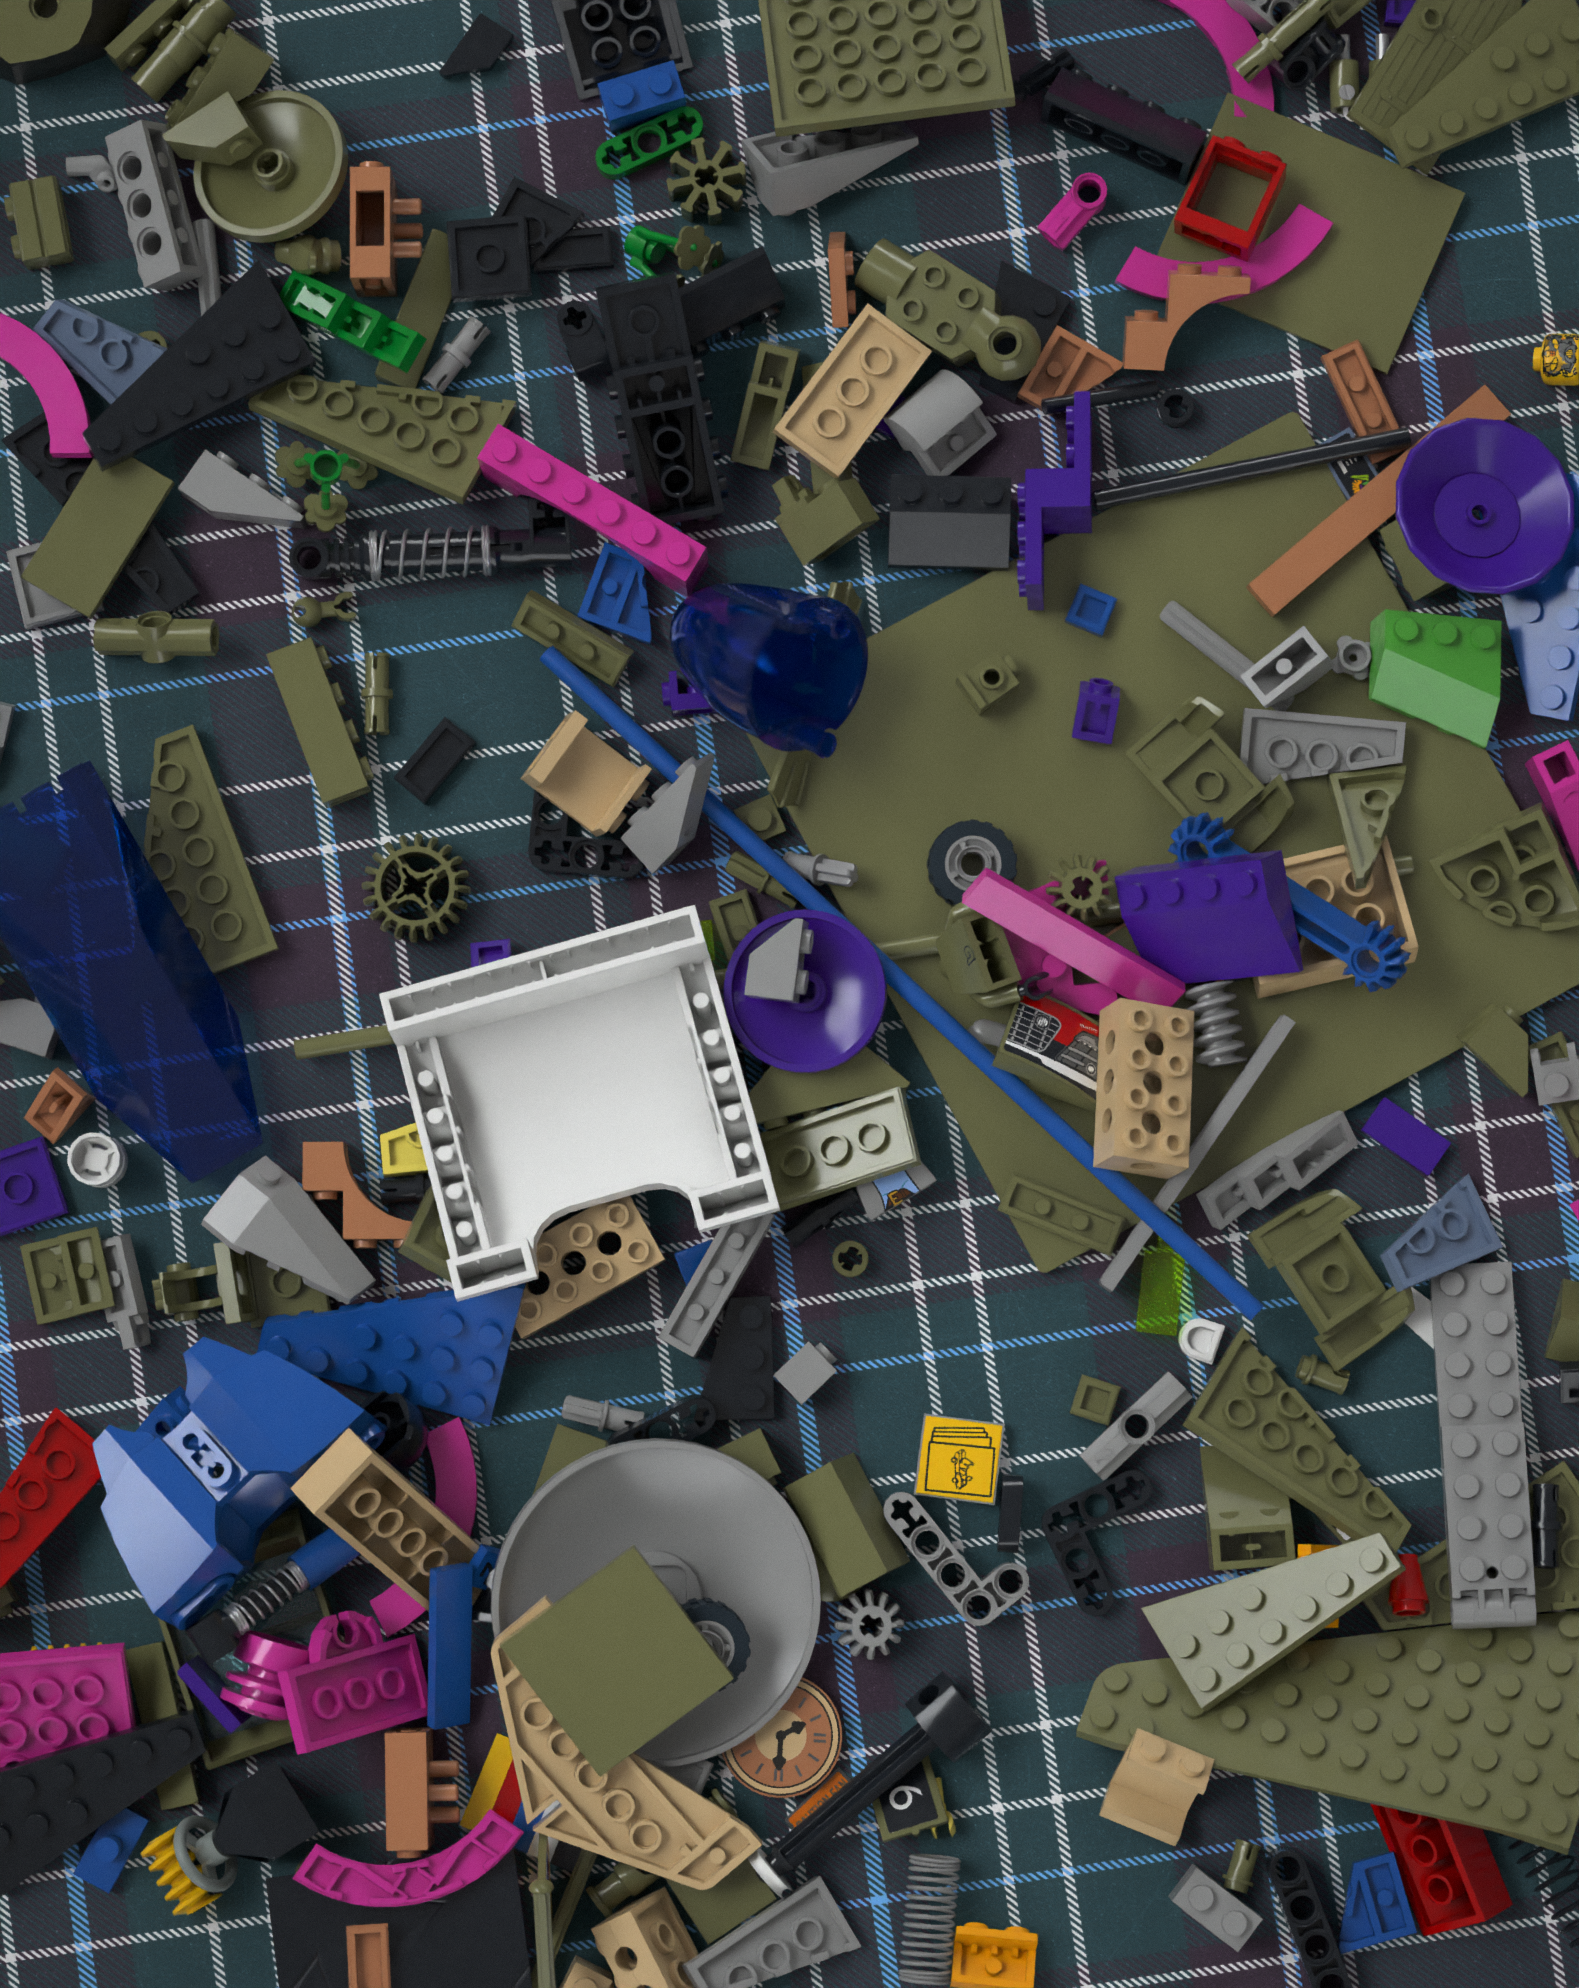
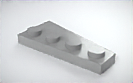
(1315, 744)

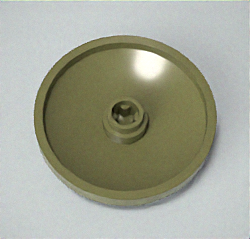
(286, 179)

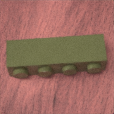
(319, 722)

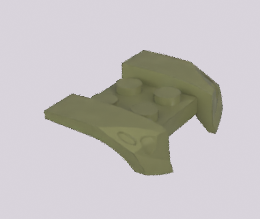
(1204, 775)
(1331, 1276)

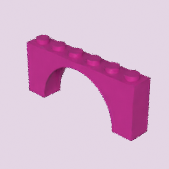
(532, 472)

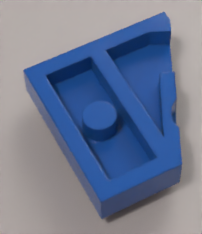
(1374, 1904)

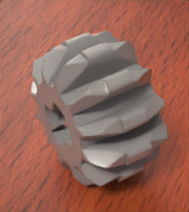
(863, 1638)

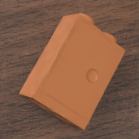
(376, 230)
(412, 1791)

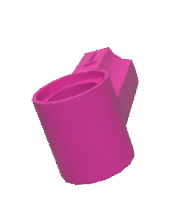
(1072, 213)

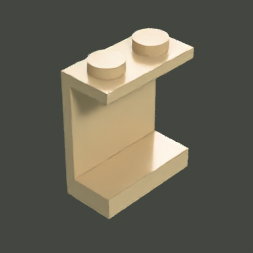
(586, 776)
(1155, 1786)

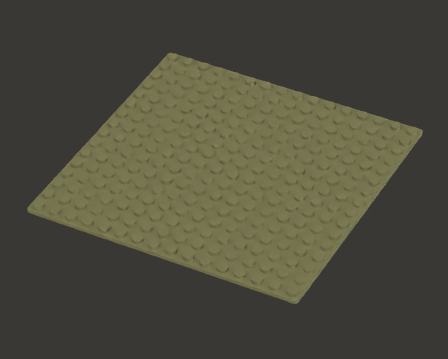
(925, 759)

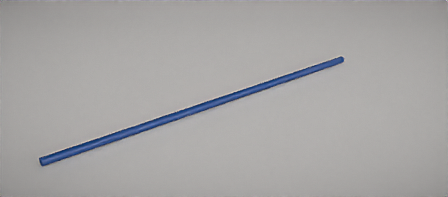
(912, 993)

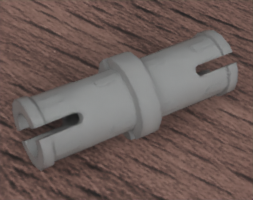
(456, 355)

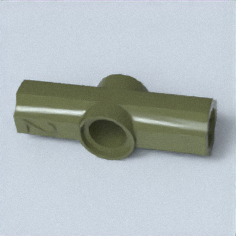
(156, 637)

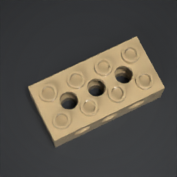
(1144, 1089)
(601, 1273)
(657, 1939)

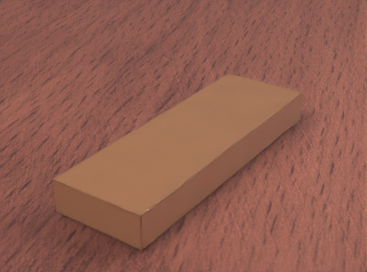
(1360, 394)

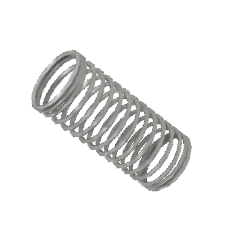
(943, 1865)

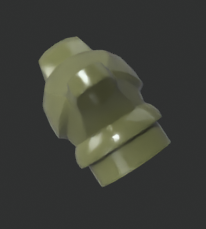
(309, 254)

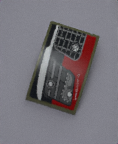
(1052, 1049)

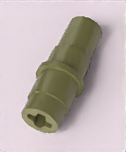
(183, 47)

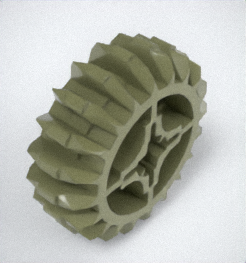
(432, 878)

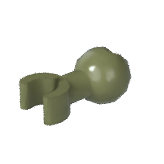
(315, 611)

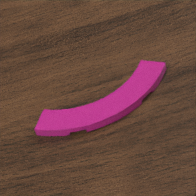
(1232, 38)
(1268, 263)
(52, 383)
(455, 1496)
(413, 1881)

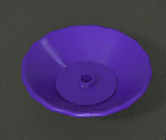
(1511, 483)

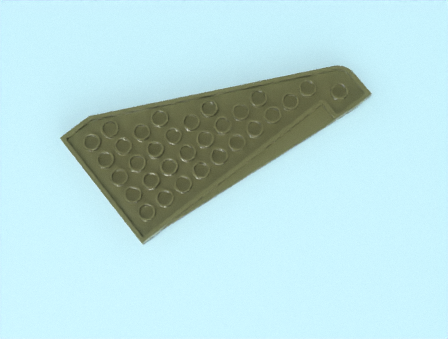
(1402, 1719)

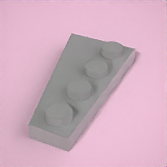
(782, 1938)

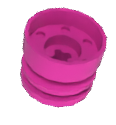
(261, 1687)

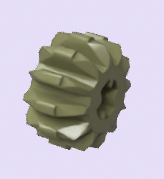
(1094, 888)

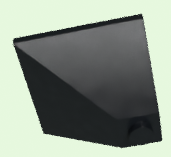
(618, 38)

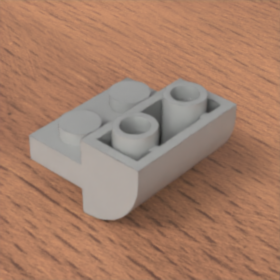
(941, 424)

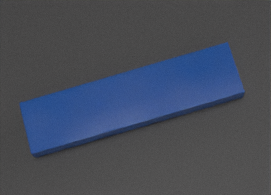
(449, 1645)

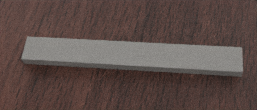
(1199, 1148)

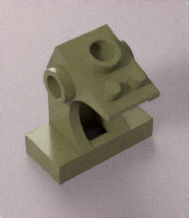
(178, 1290)

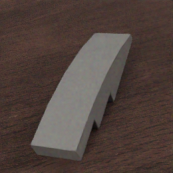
(1282, 1165)

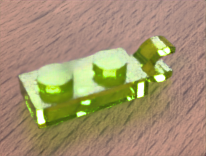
(1160, 1290)

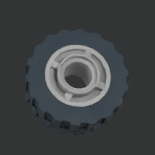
(964, 839)
(725, 1629)

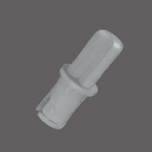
(822, 869)
(598, 1414)

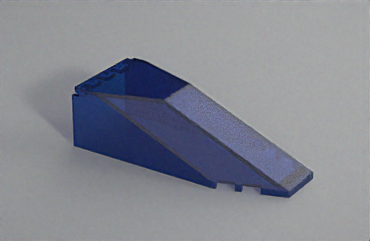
(123, 975)

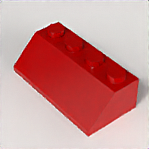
(1443, 1870)

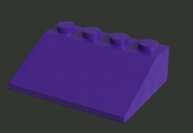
(1213, 917)

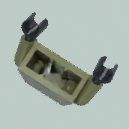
(981, 962)

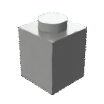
(806, 1371)

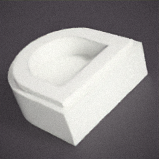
(1200, 1339)

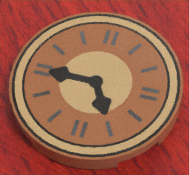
(792, 1748)

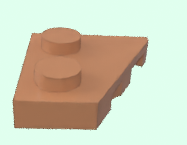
(840, 265)

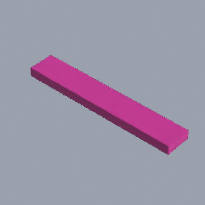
(1071, 940)

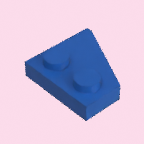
(618, 596)

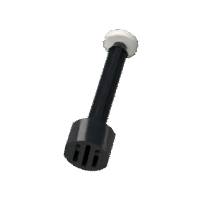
(944, 1721)

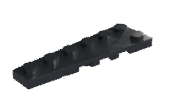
(152, 561)

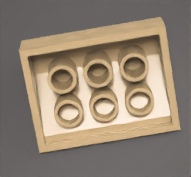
(1330, 878)

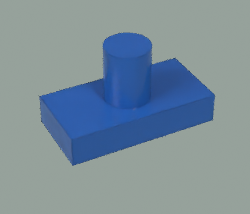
(111, 1849)

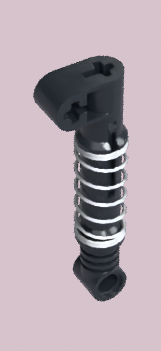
(441, 552)

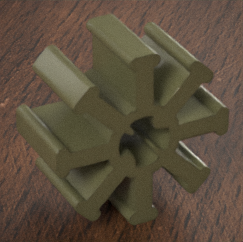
(703, 169)

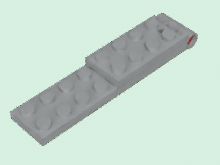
(1482, 1447)

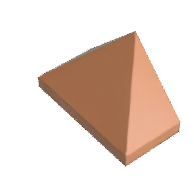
(58, 1105)

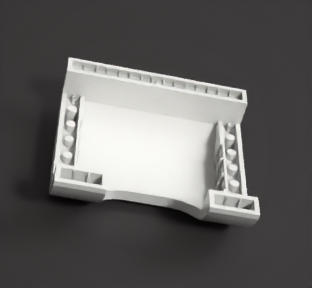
(575, 1087)

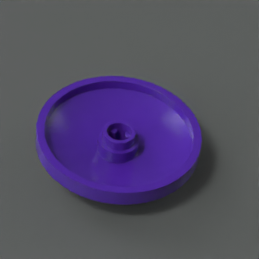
(833, 1017)

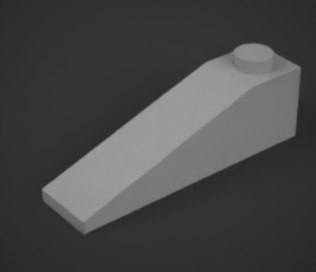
(806, 169)
(279, 1222)

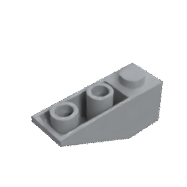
(230, 495)
(672, 821)

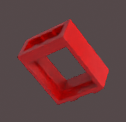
(1215, 232)

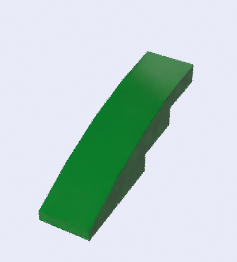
(351, 321)

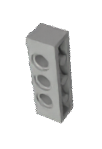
(154, 206)

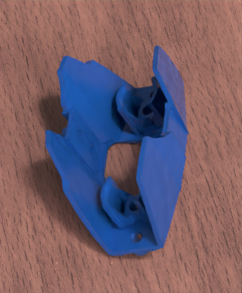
(199, 1534)

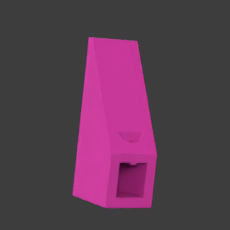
(1557, 781)

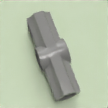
(1155, 1406)

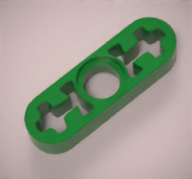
(619, 147)

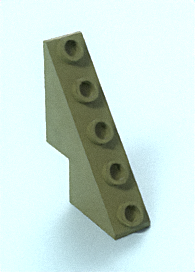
(790, 1094)

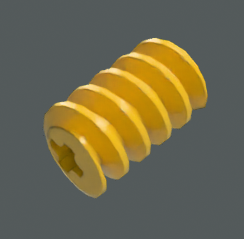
(189, 1894)

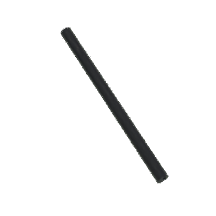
(1252, 468)

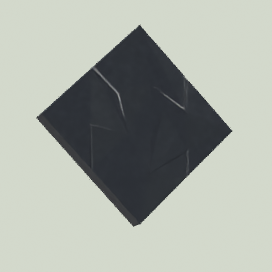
(443, 1943)

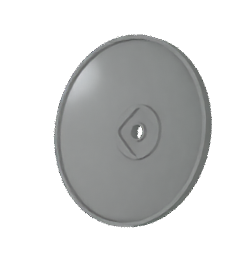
(706, 1533)

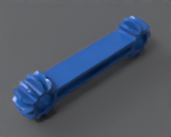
(1312, 915)

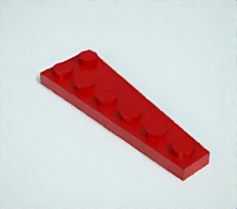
(44, 1490)

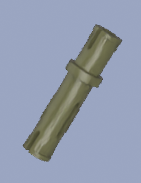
(1281, 36)

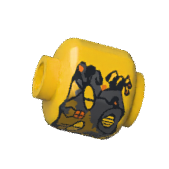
(1558, 359)

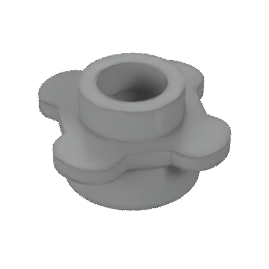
(1348, 647)

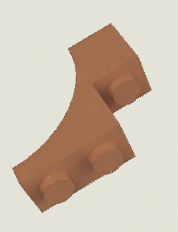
(1188, 290)
(328, 1173)

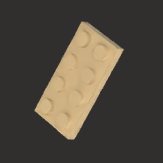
(852, 391)

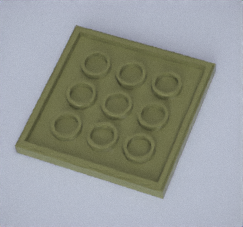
(616, 1660)

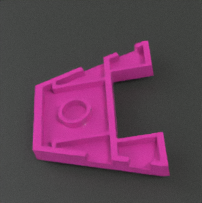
(1031, 960)

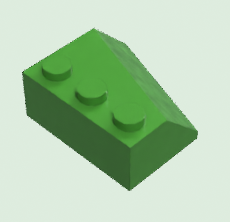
(1438, 670)

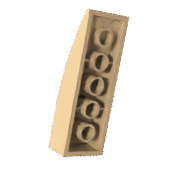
(383, 1516)

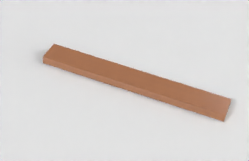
(1351, 521)

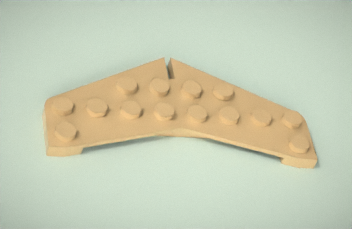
(625, 1814)

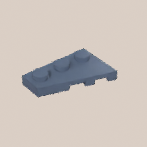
(96, 348)
(1443, 1238)

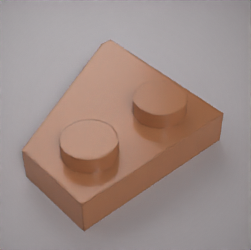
(1066, 367)

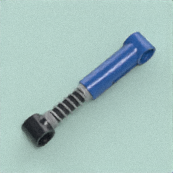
(306, 1569)

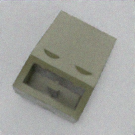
(1244, 1515)

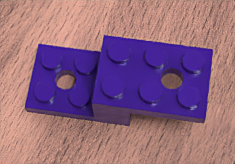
(1055, 501)

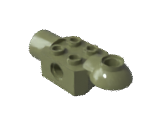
(947, 310)

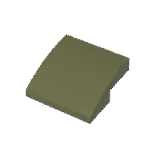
(67, 1276)

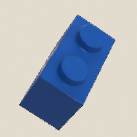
(641, 96)

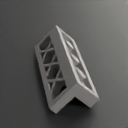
(714, 1283)

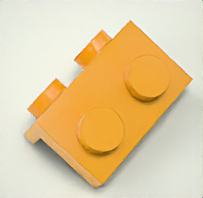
(993, 1957)

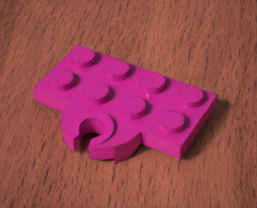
(352, 1684)

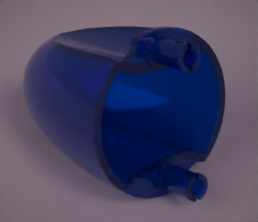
(773, 661)

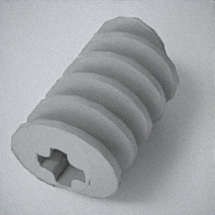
(1215, 1025)

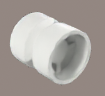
(97, 1160)

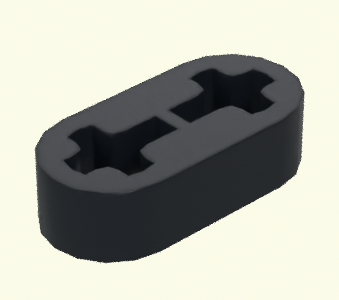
(1010, 1513)

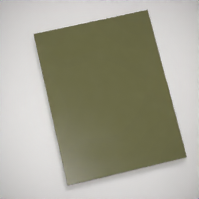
(1372, 260)

